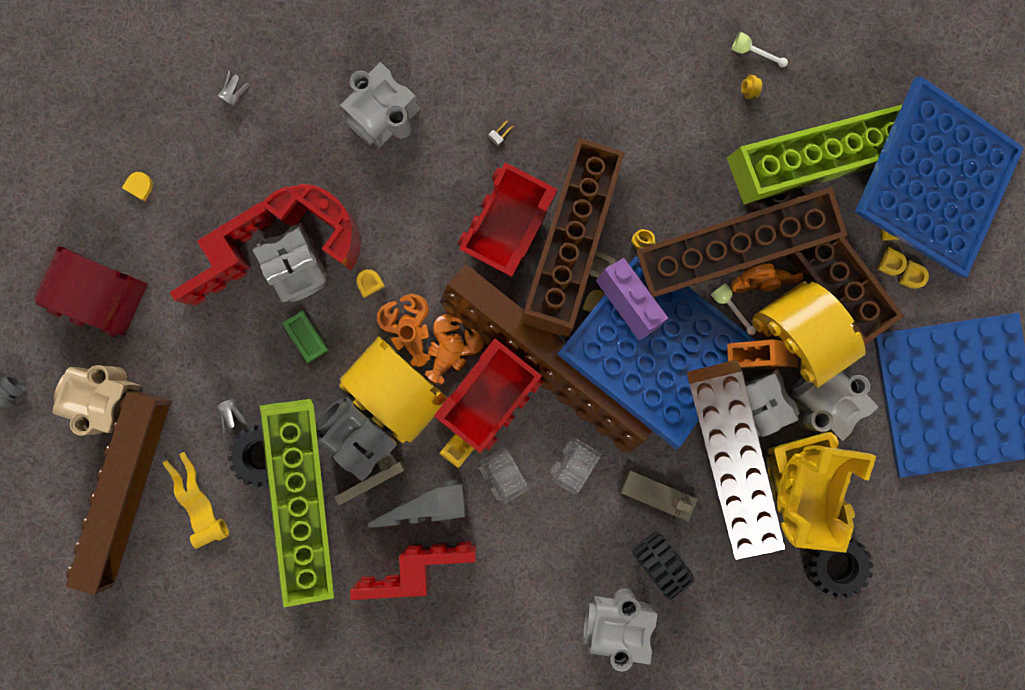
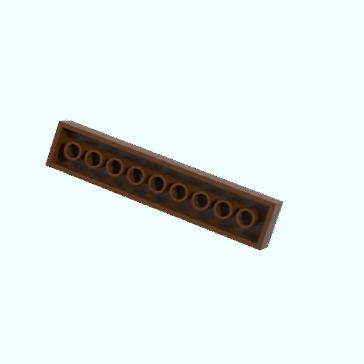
(498, 317)

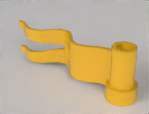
(197, 506)

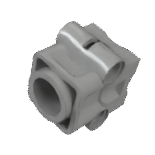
(378, 106)
(291, 264)
(770, 403)
(834, 404)
(620, 629)

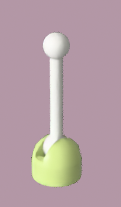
(744, 43)
(724, 295)

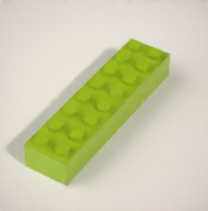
(811, 155)
(297, 502)

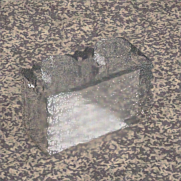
(575, 466)
(504, 475)

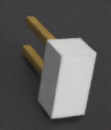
(495, 137)

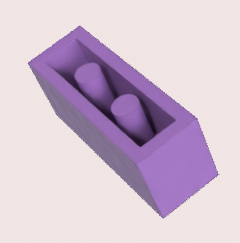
(631, 299)

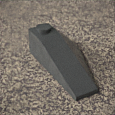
(439, 504)

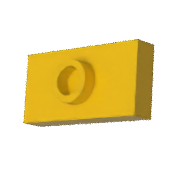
(456, 451)

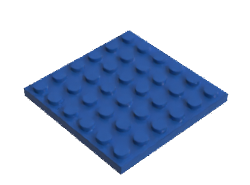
(939, 178)
(651, 373)
(954, 394)

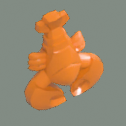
(765, 277)
(408, 328)
(450, 347)

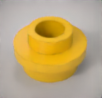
(751, 87)
(643, 239)

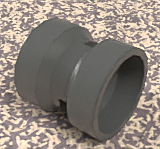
(9, 390)

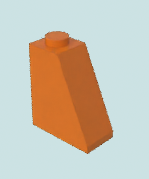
(762, 355)

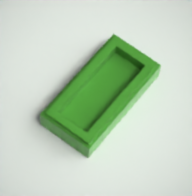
(305, 337)

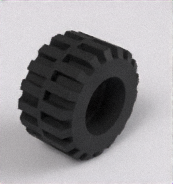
(242, 457)
(663, 565)
(850, 581)

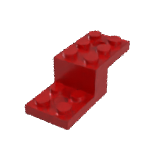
(224, 255)
(414, 571)

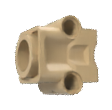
(92, 398)

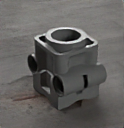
(353, 437)

